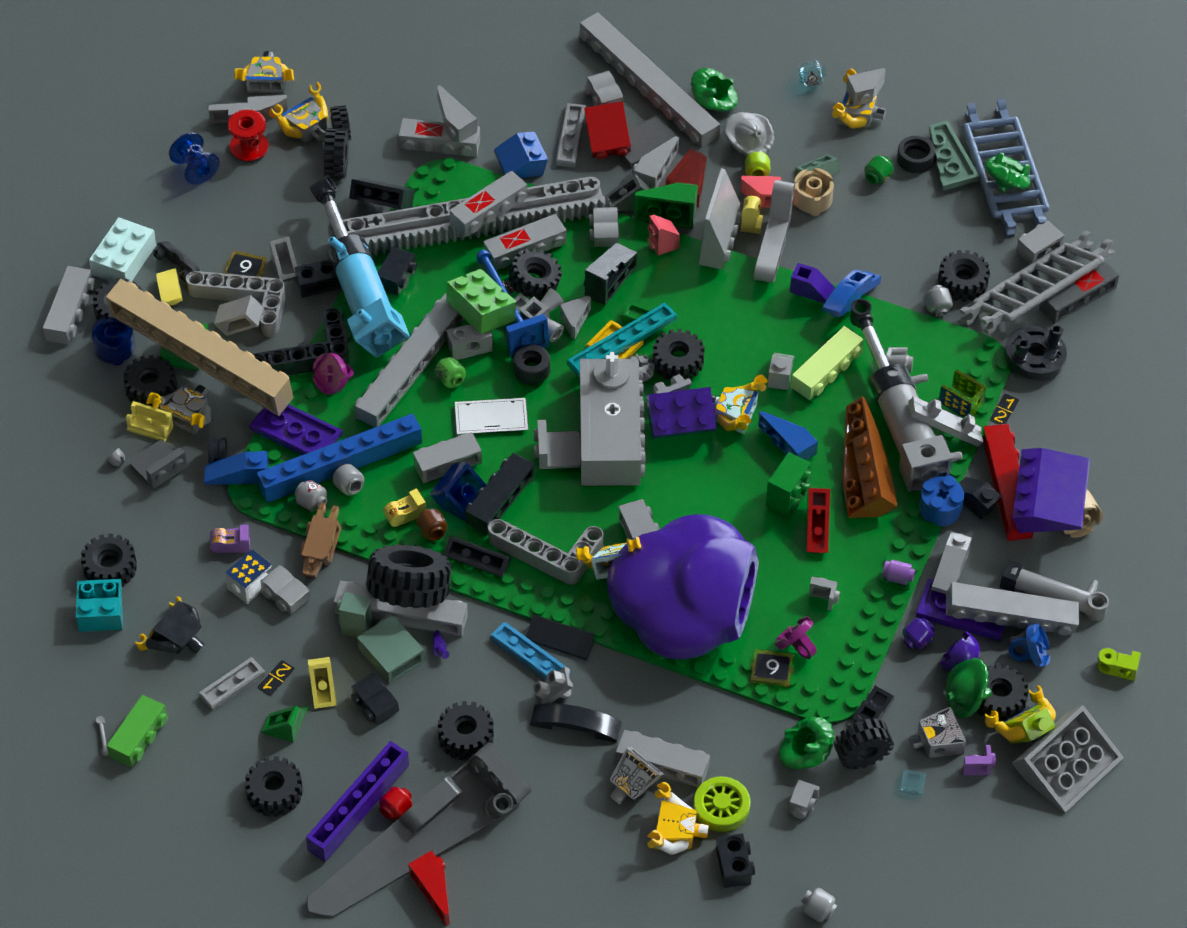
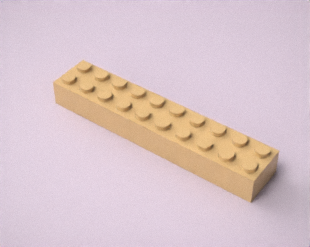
(200, 347)

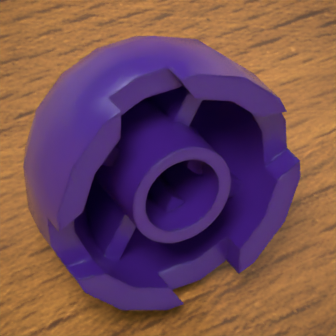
(960, 651)

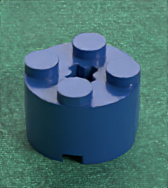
(941, 500)

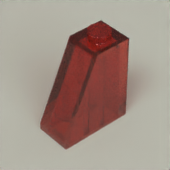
(690, 170)

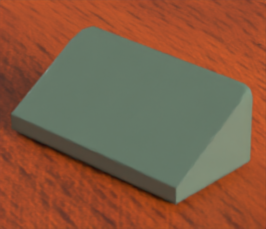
(826, 162)

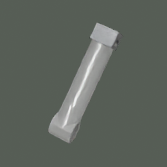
(1017, 578)

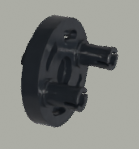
(1038, 340)

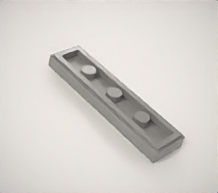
(570, 135)

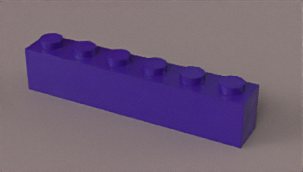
(357, 801)

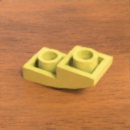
(169, 287)

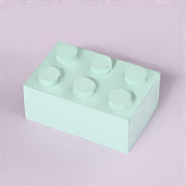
(122, 251)

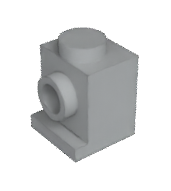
(803, 799)

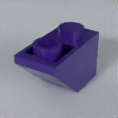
(810, 283)

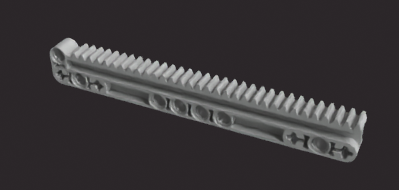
(432, 221)

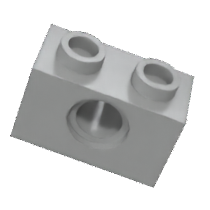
(468, 342)

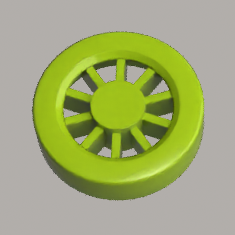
(722, 804)

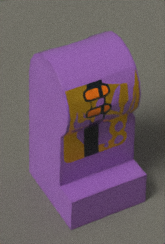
(230, 540)

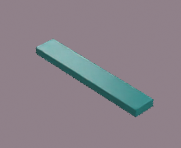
(626, 336)

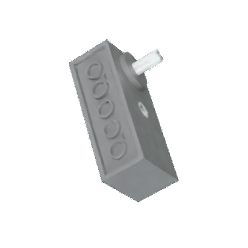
(611, 421)

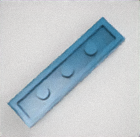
(525, 650)

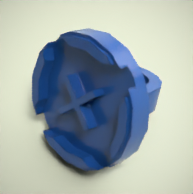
(1035, 645)

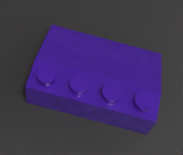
(1050, 491)

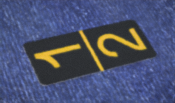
(1004, 409)
(276, 677)

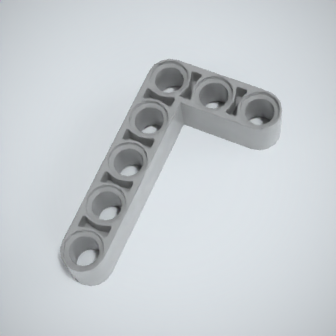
(775, 232)
(230, 287)
(503, 535)

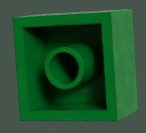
(788, 484)

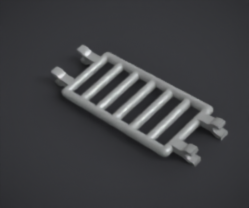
(999, 316)

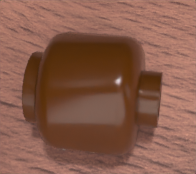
(431, 524)

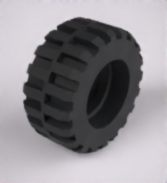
(408, 576)

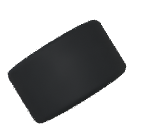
(531, 374)

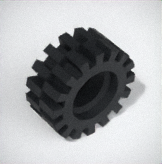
(340, 118)

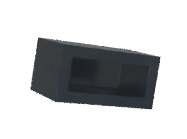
(397, 270)

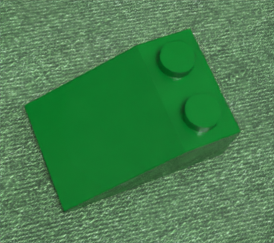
(672, 202)

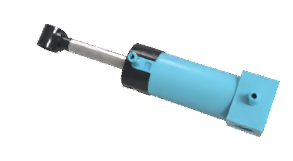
(373, 321)

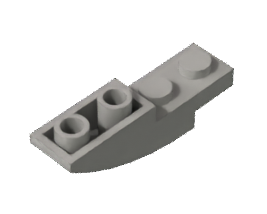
(222, 112)

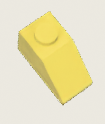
(321, 682)

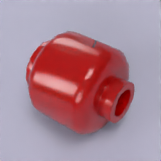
(395, 803)

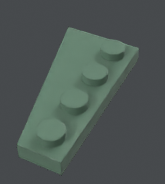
(951, 159)

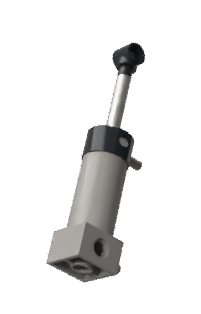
(920, 451)

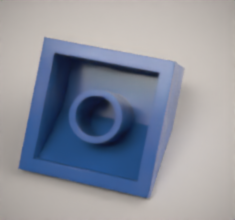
(522, 155)

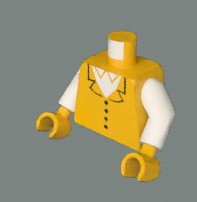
(675, 824)

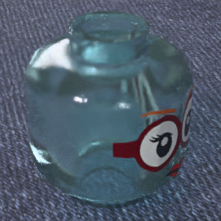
(812, 73)

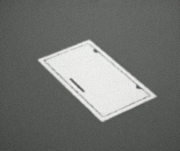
(491, 415)

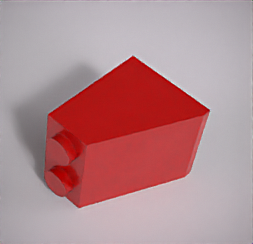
(607, 130)

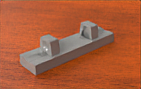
(933, 415)

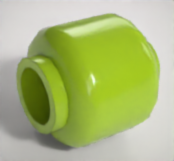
(757, 164)

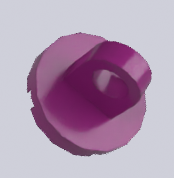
(331, 373)
(797, 638)

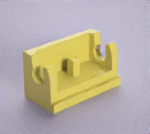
(149, 421)

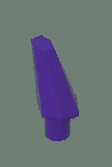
(439, 645)

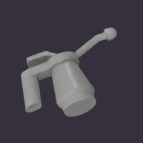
(899, 355)

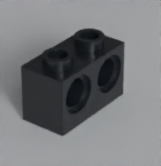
(316, 278)
(734, 860)

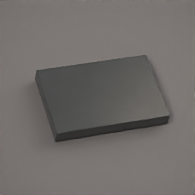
(646, 138)

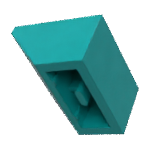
(99, 605)

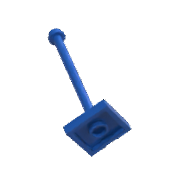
(523, 332)

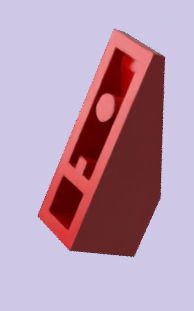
(818, 520)
(430, 879)

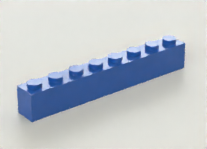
(355, 450)

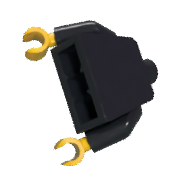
(174, 630)

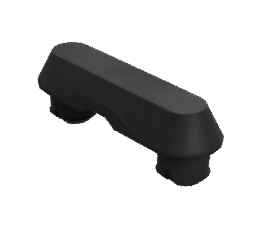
(167, 250)

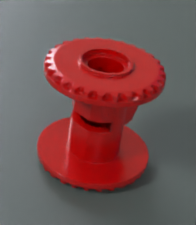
(247, 133)

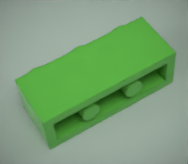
(137, 731)

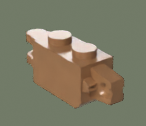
(320, 541)

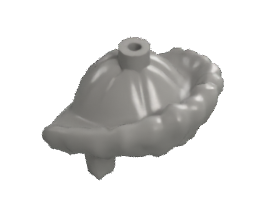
(749, 133)

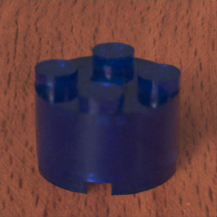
(113, 341)

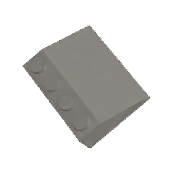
(720, 224)
(1068, 759)

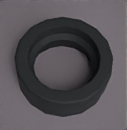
(915, 165)

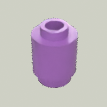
(898, 572)

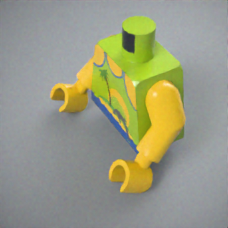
(1027, 724)

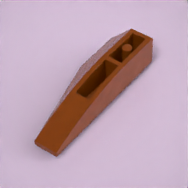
(865, 465)

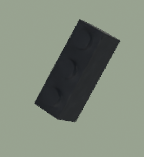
(381, 193)

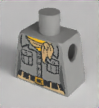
(633, 776)

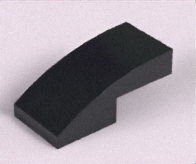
(874, 706)

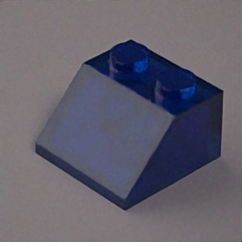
(457, 489)

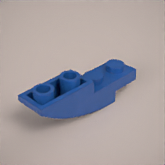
(850, 289)

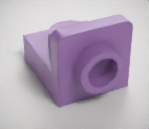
(979, 764)

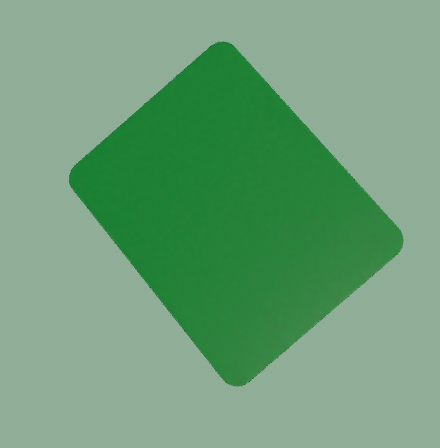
(684, 474)

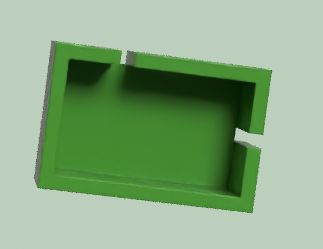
(481, 301)

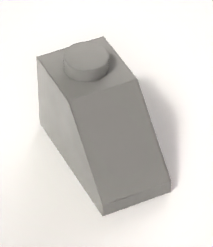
(865, 86)
(780, 371)

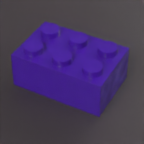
(681, 412)

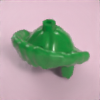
(713, 90)
(1008, 172)
(967, 687)
(807, 743)

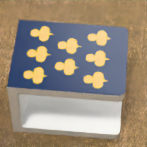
(245, 576)

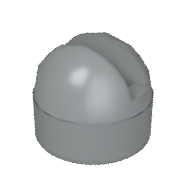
(116, 458)

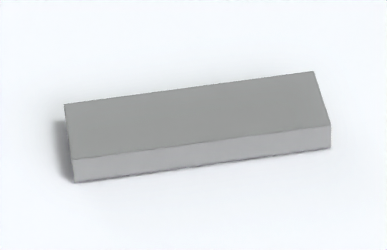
(231, 684)

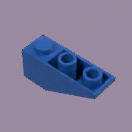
(788, 436)

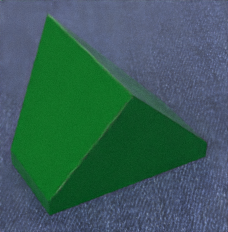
(285, 723)

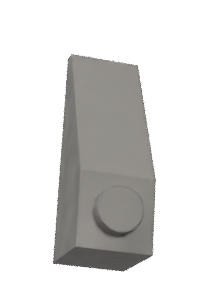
(457, 119)
(655, 163)
(952, 562)

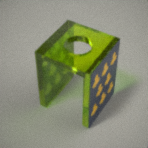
(967, 386)

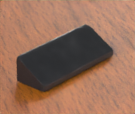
(477, 556)
(560, 637)

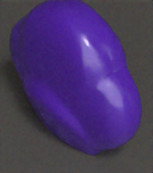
(685, 586)

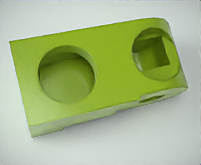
(1118, 664)

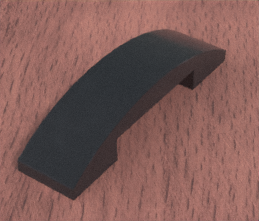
(576, 718)

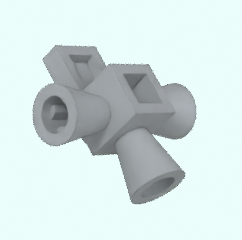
(534, 307)

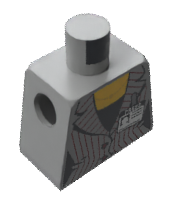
(939, 735)

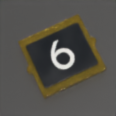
(245, 264)
(772, 668)

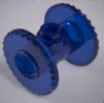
(189, 150)

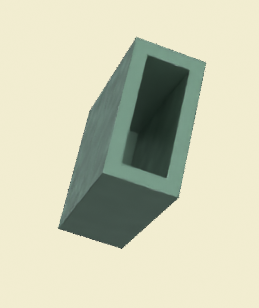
(390, 649)

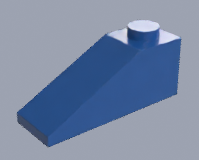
(236, 469)

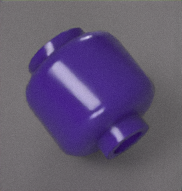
(918, 634)

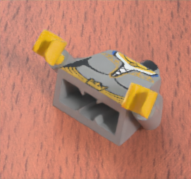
(188, 407)

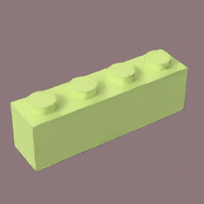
(827, 363)

